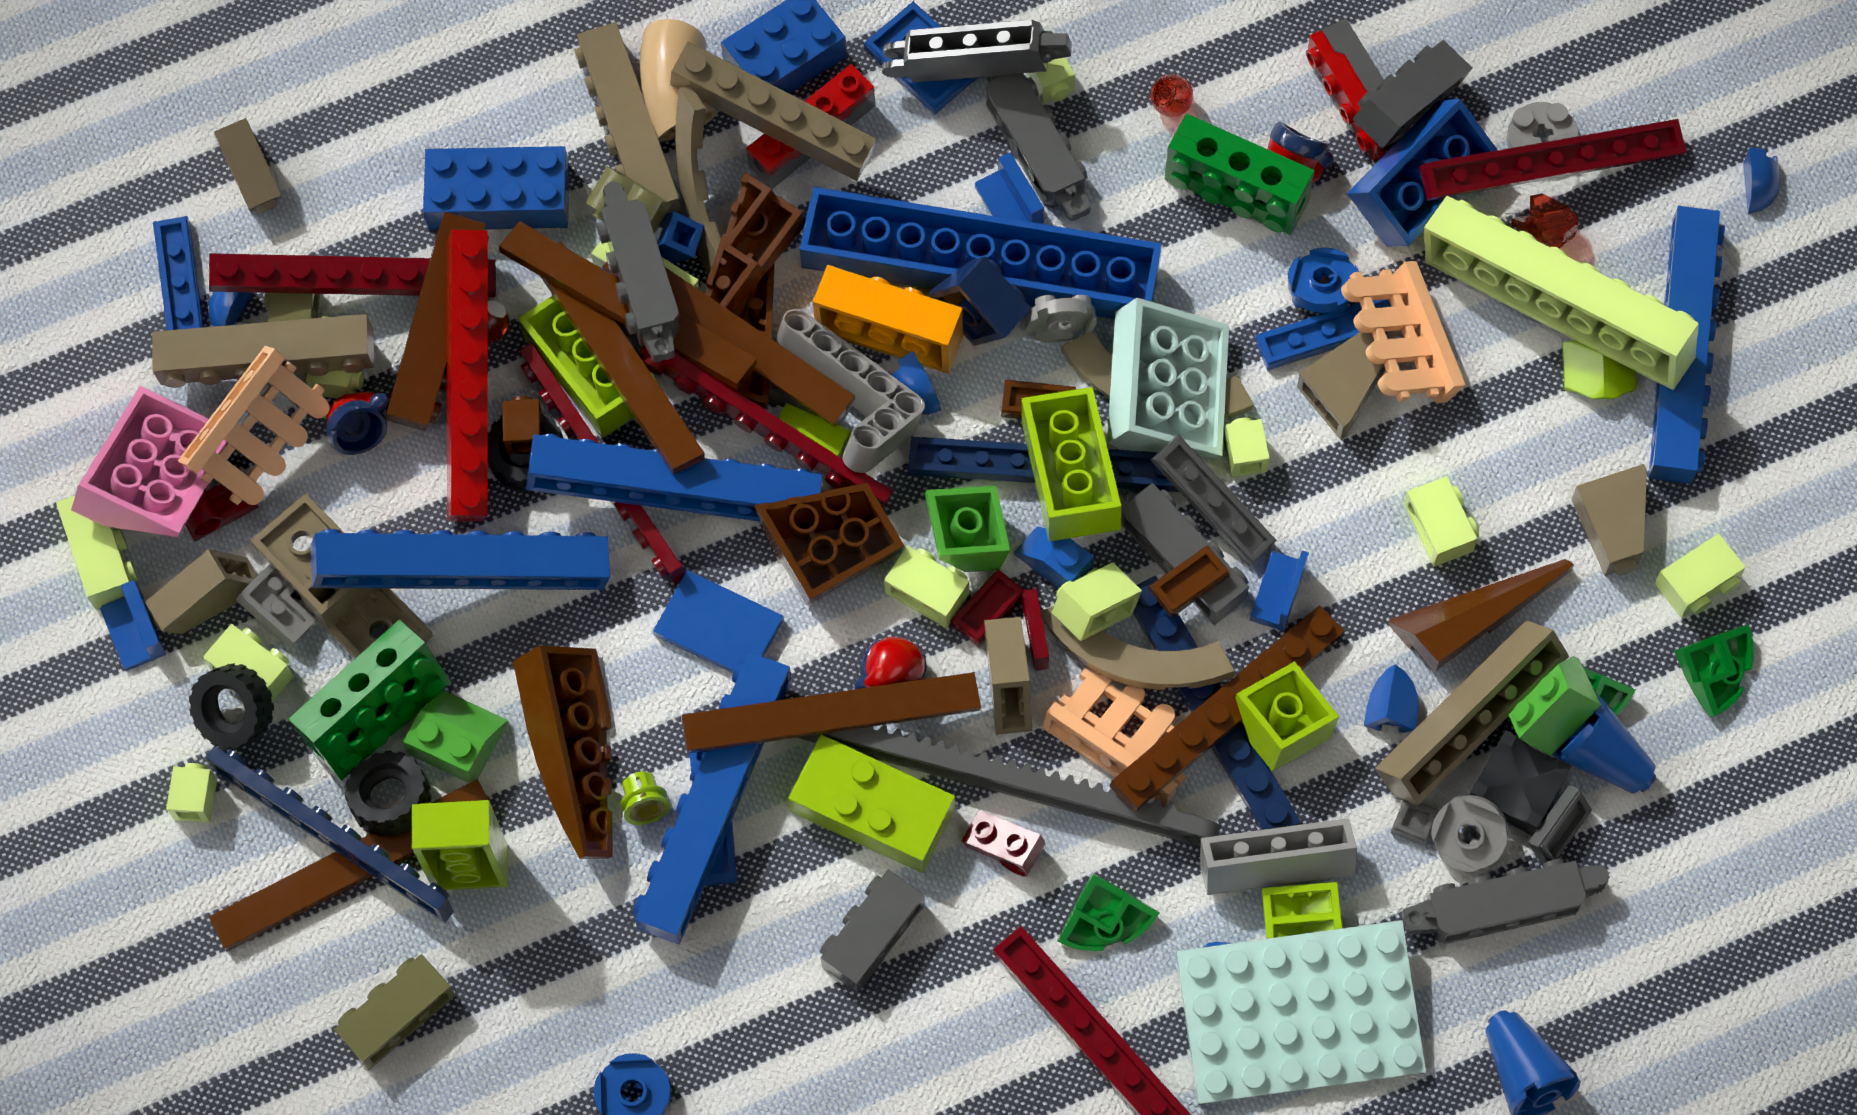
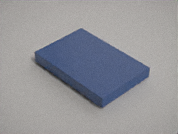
(931, 94)
(716, 622)

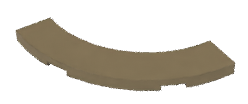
(692, 182)
(1094, 366)
(1142, 666)

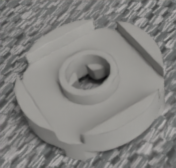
(1540, 116)
(1059, 318)
(1477, 853)

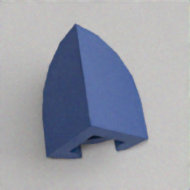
(1761, 179)
(227, 307)
(915, 378)
(1393, 701)

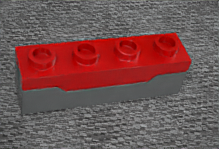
(1347, 76)
(843, 97)

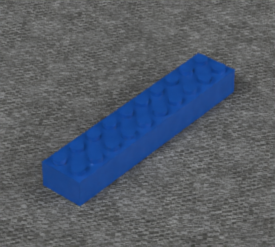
(929, 243)

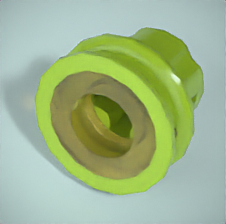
(643, 803)

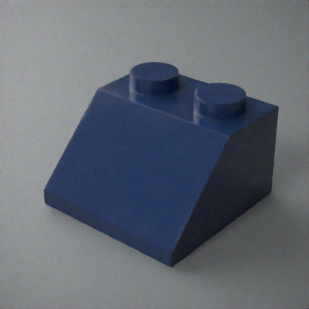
(987, 300)

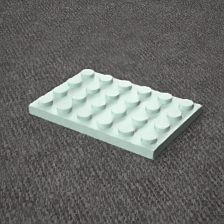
(1300, 1012)

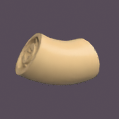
(659, 52)

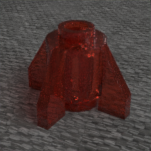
(1549, 222)

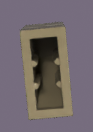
(248, 166)
(1341, 383)
(1614, 518)
(200, 591)
(1008, 675)

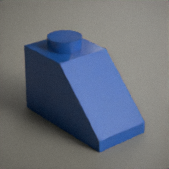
(1054, 560)

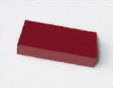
(990, 602)
(1035, 629)

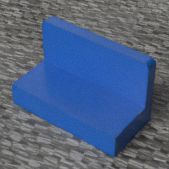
(1009, 193)
(1278, 590)
(132, 628)

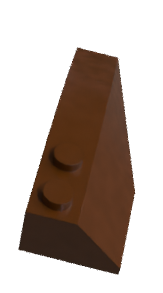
(568, 734)

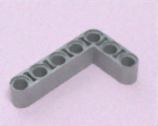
(887, 403)

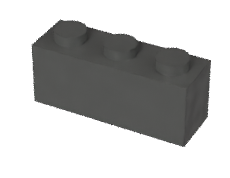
(871, 930)

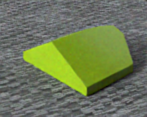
(1594, 373)
(1301, 909)

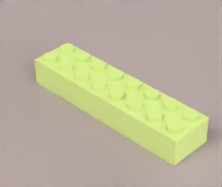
(1561, 292)

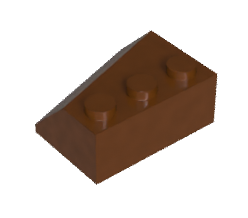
(829, 537)

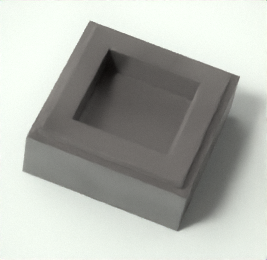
(1414, 822)

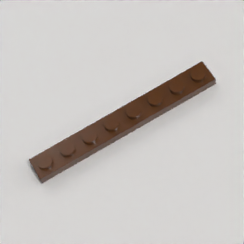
(1220, 712)

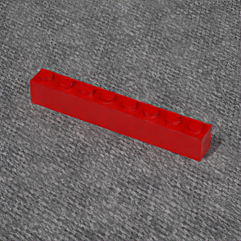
(467, 376)

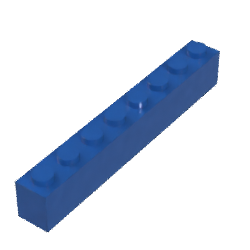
(1689, 289)
(643, 479)
(459, 561)
(706, 811)

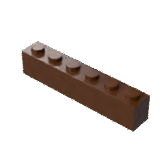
(425, 351)

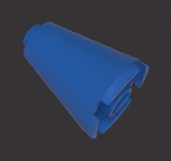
(1608, 752)
(1528, 1066)

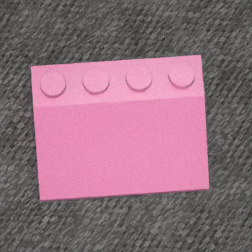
(137, 471)

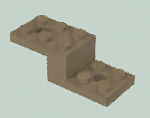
(343, 612)

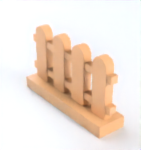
(1422, 331)
(224, 426)
(1101, 737)

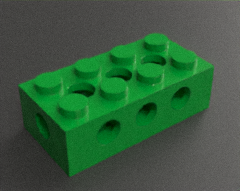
(1244, 166)
(360, 710)

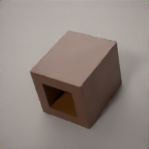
(520, 421)

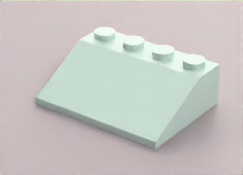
(1167, 379)

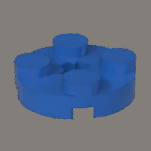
(1320, 297)
(627, 1070)

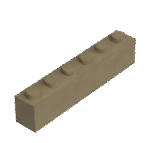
(624, 111)
(773, 111)
(228, 351)
(1471, 712)

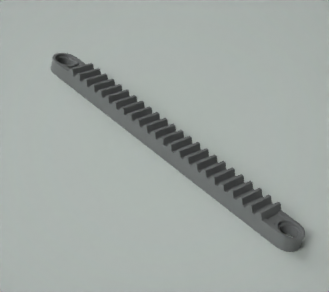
(1023, 782)

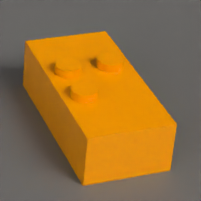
(889, 318)

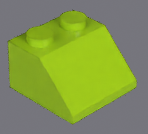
(1285, 716)

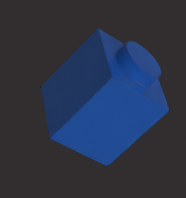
(678, 237)

